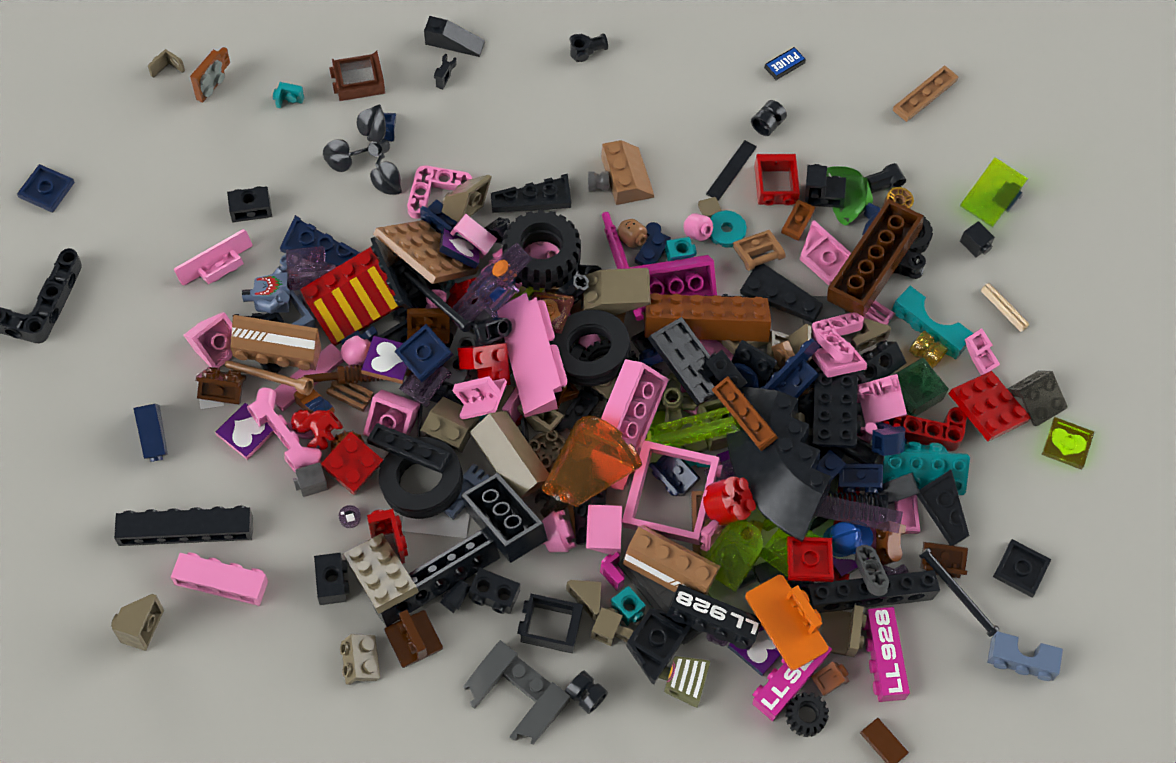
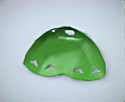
(856, 193)

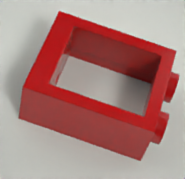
(777, 162)

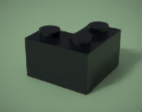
(822, 189)

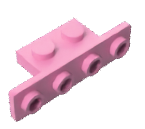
(216, 260)

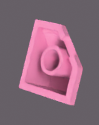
(212, 339)

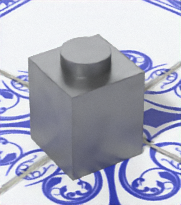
(310, 479)

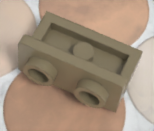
(360, 658)

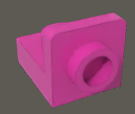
(612, 574)

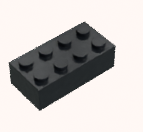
(504, 517)

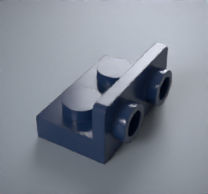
(436, 218)

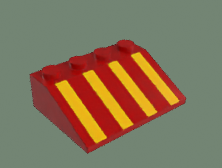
(350, 296)

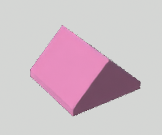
(604, 528)

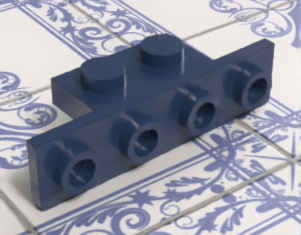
(797, 373)

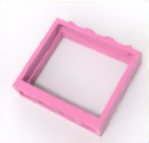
(638, 482)

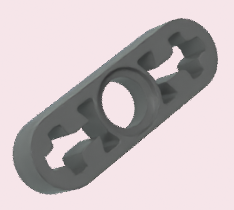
(869, 577)

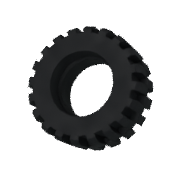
(545, 228)

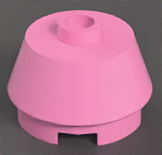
(558, 532)

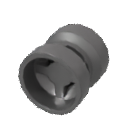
(598, 181)

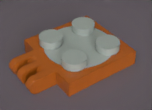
(210, 73)

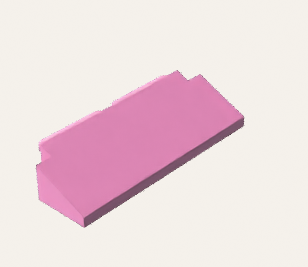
(533, 360)

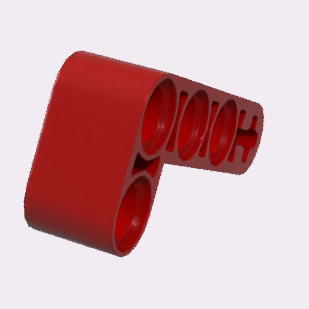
(941, 430)

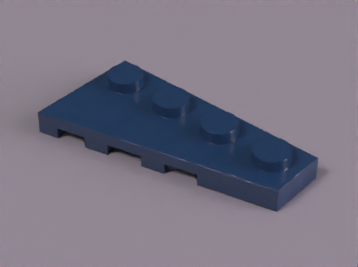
(306, 235)

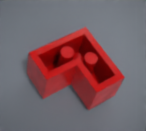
(488, 360)

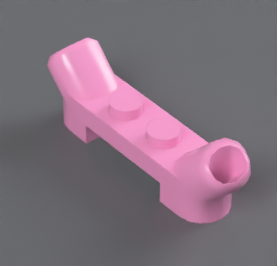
(263, 411)

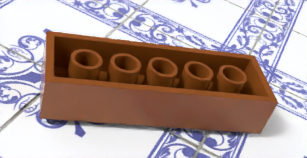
(711, 316)

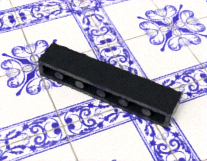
(183, 526)

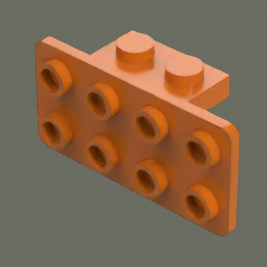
(788, 621)

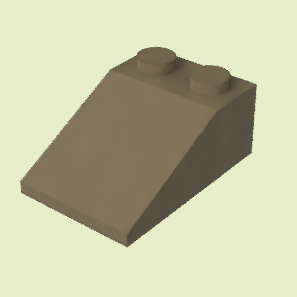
(617, 290)

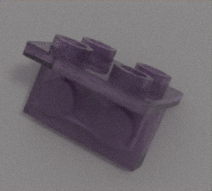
(305, 266)

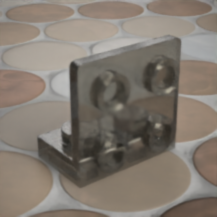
(1040, 396)

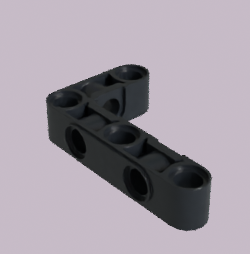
(47, 307)

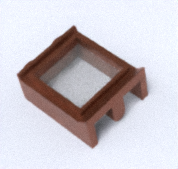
(357, 77)

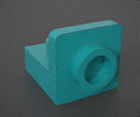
(288, 92)

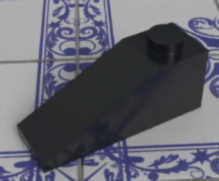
(449, 36)

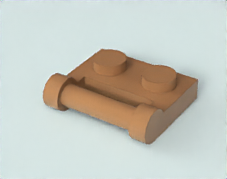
(757, 245)

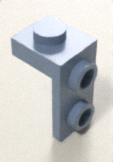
(308, 318)

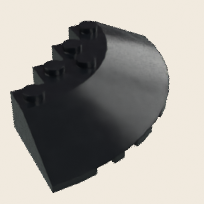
(785, 472)

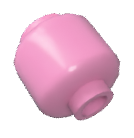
(698, 227)

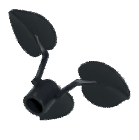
(370, 124)

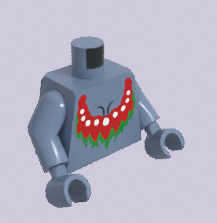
(270, 291)

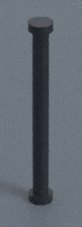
(465, 325)
(958, 591)

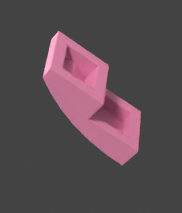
(980, 352)

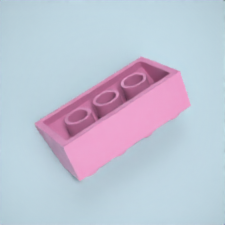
(635, 401)

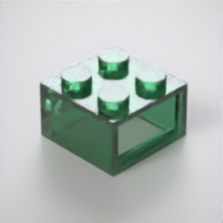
(920, 387)

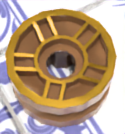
(901, 196)

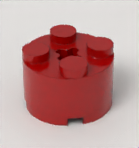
(729, 500)

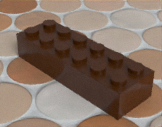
(875, 258)

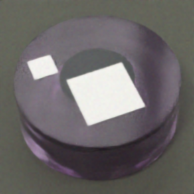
(349, 516)

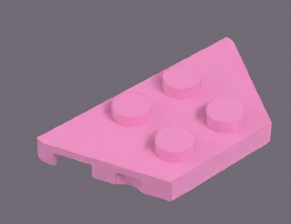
(823, 253)

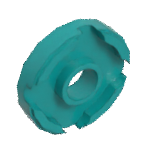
(729, 219)

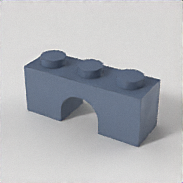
(1005, 654)

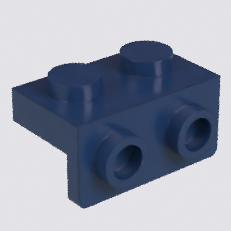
(675, 474)
(861, 478)

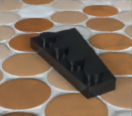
(540, 196)
(781, 293)

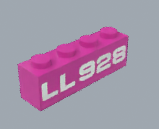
(886, 655)
(783, 686)

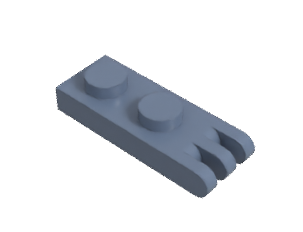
(470, 480)

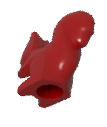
(319, 422)

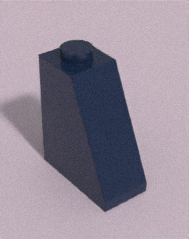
(151, 431)

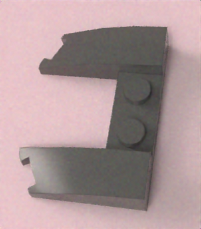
(505, 663)

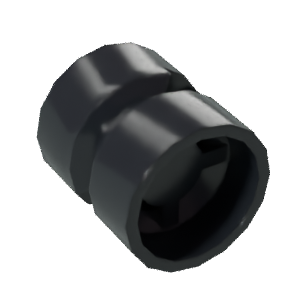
(768, 118)
(580, 686)

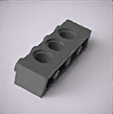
(459, 340)

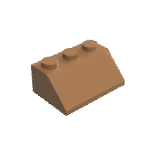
(626, 172)

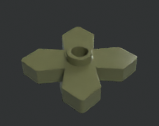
(682, 402)

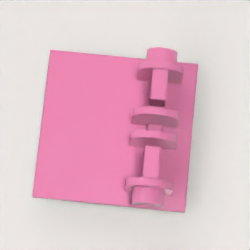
(881, 399)

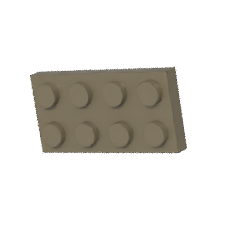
(380, 573)

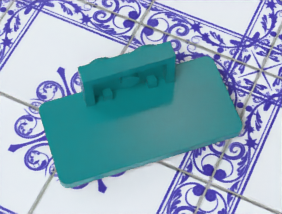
(927, 464)

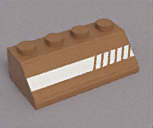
(275, 342)
(669, 562)

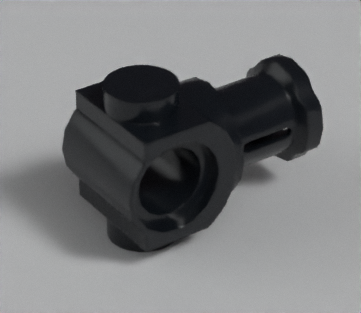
(583, 46)

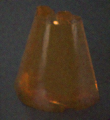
(590, 461)

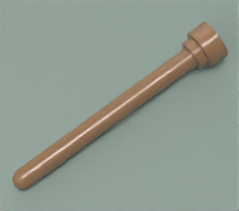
(302, 385)

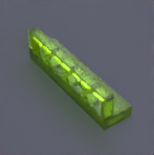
(697, 431)

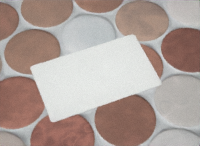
(439, 525)

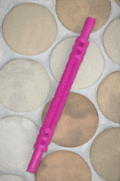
(617, 252)

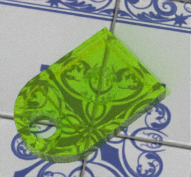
(735, 554)

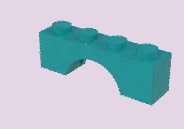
(911, 308)

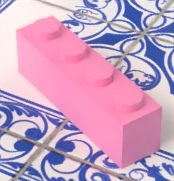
(219, 578)

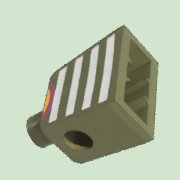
(686, 679)

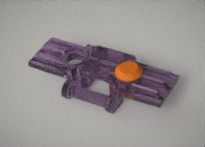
(493, 276)

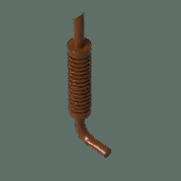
(346, 374)

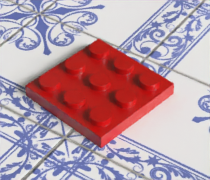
(989, 405)

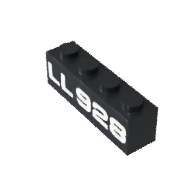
(714, 617)

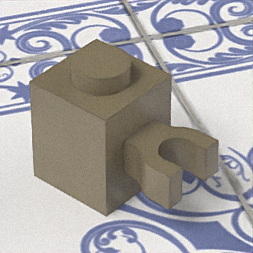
(608, 627)

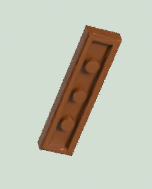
(744, 413)

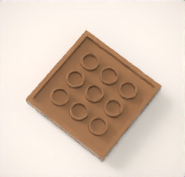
(419, 248)

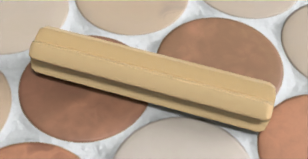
(1004, 307)

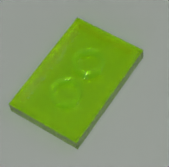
(993, 192)

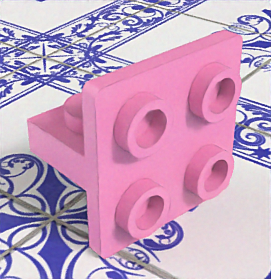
(479, 396)

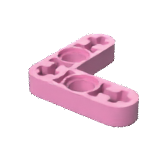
(432, 180)
(826, 331)

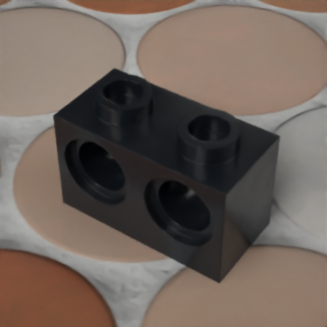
(497, 586)

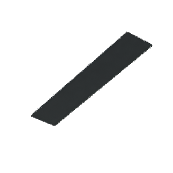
(731, 170)

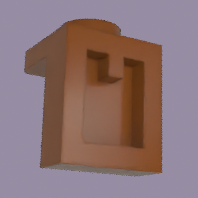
(830, 677)

